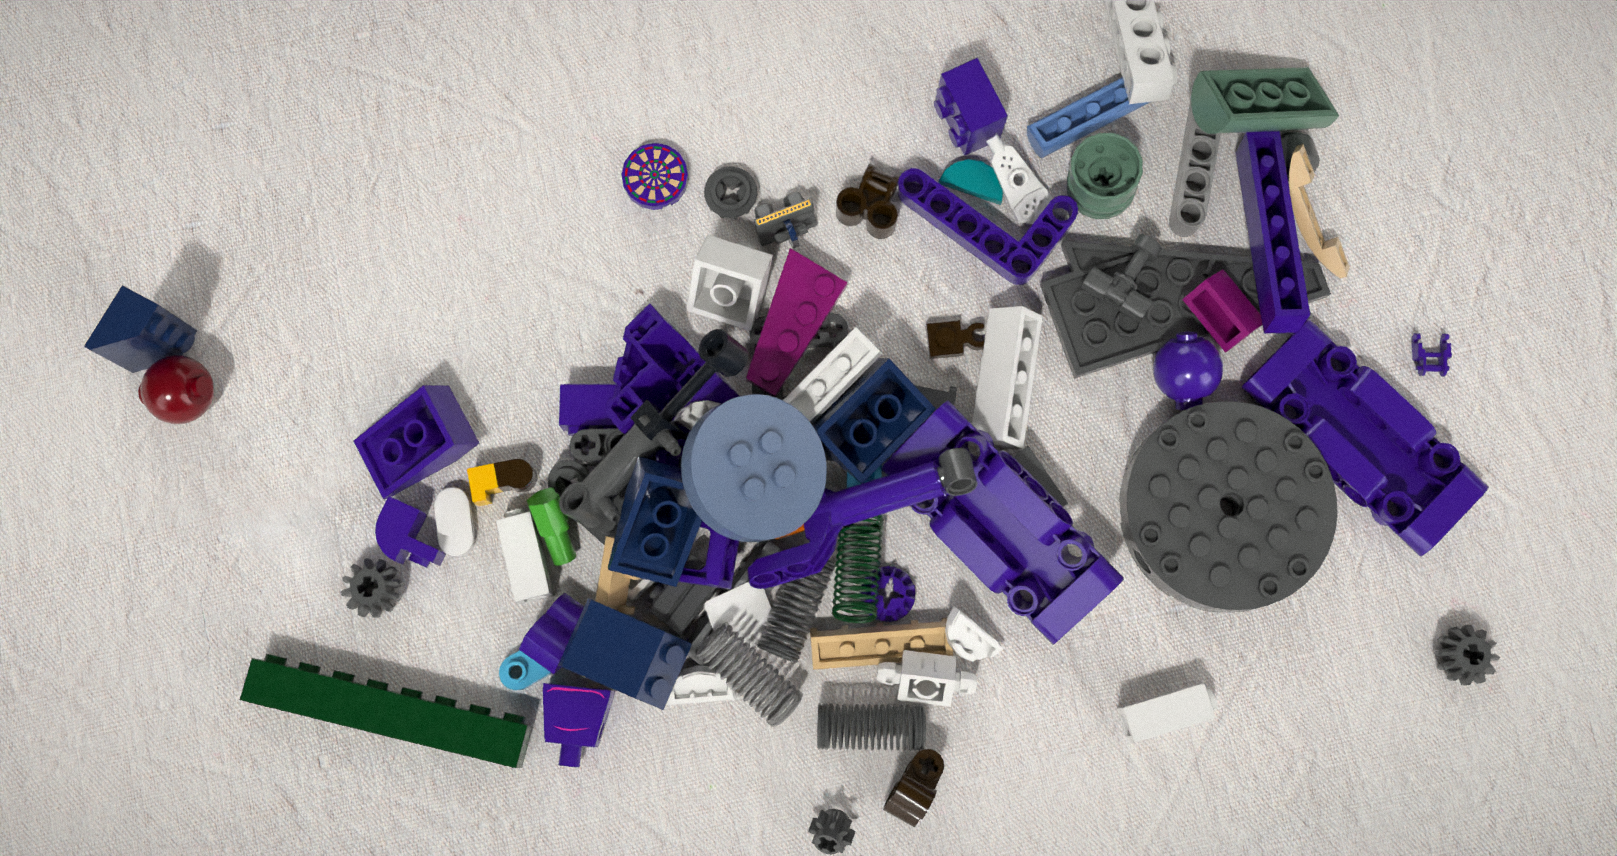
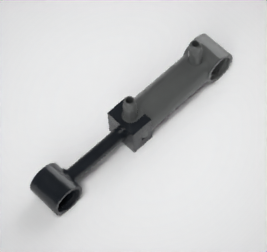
(654, 429)

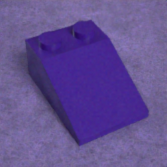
(416, 439)

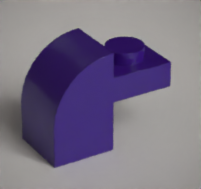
(397, 533)

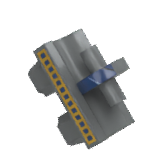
(785, 223)

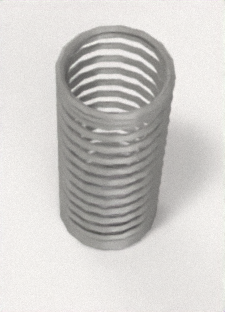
(713, 645)

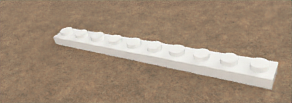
(815, 395)

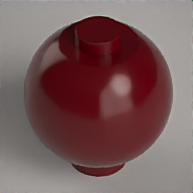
(176, 389)

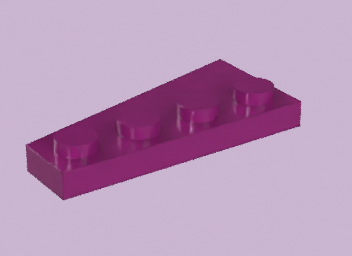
(795, 316)

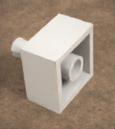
(729, 282)

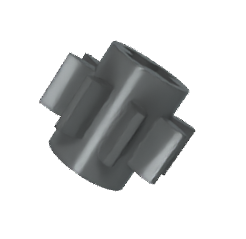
(831, 831)

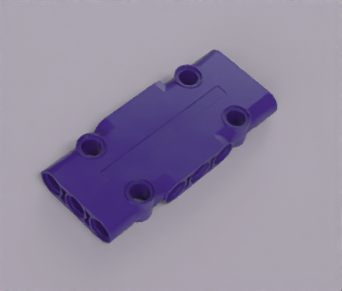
(1368, 437)
(1009, 529)

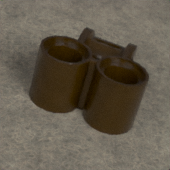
(873, 199)
(915, 791)

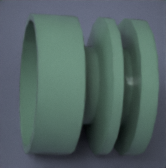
(1116, 163)

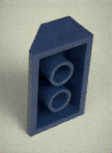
(139, 332)
(872, 419)

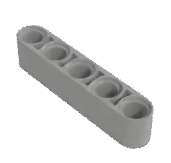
(1193, 170)

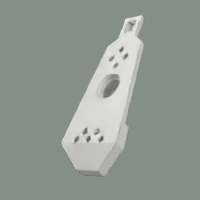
(1018, 195)

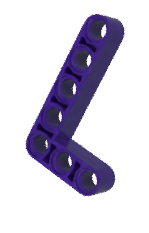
(985, 229)

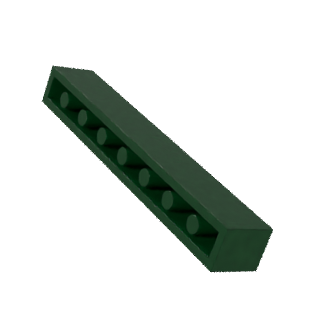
(387, 712)

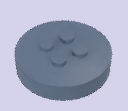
(754, 468)

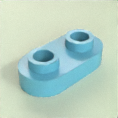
(531, 671)

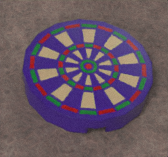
(654, 176)

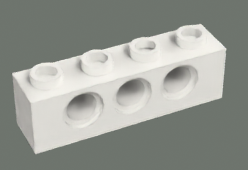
(1141, 49)

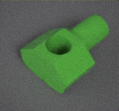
(552, 525)

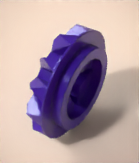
(902, 585)

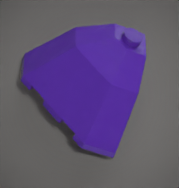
(655, 369)

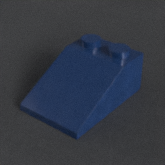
(654, 525)
(625, 654)

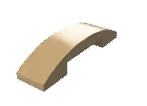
(1328, 252)

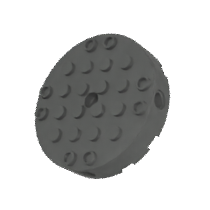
(1278, 498)

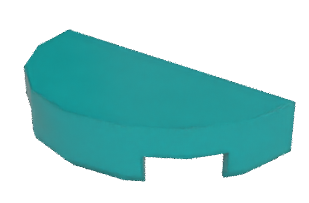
(973, 179)

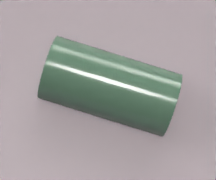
(1260, 101)

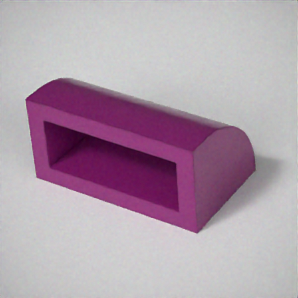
(1223, 310)

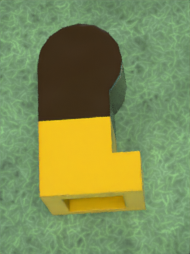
(499, 478)

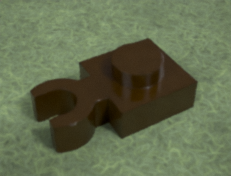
(948, 339)

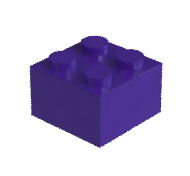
(969, 106)

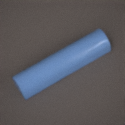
(1080, 118)

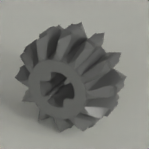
(380, 596)
(1460, 666)

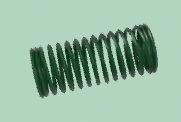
(866, 607)

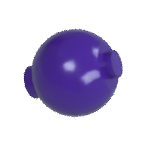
(1187, 369)

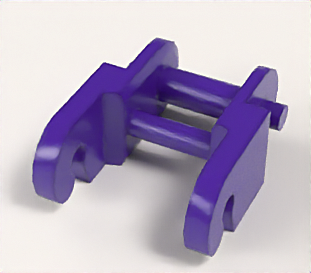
(1420, 354)

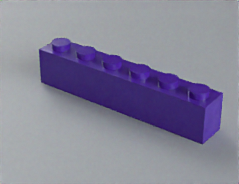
(1272, 233)

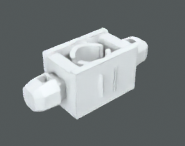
(926, 678)

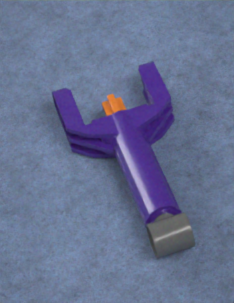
(858, 504)

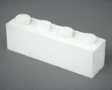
(1007, 375)

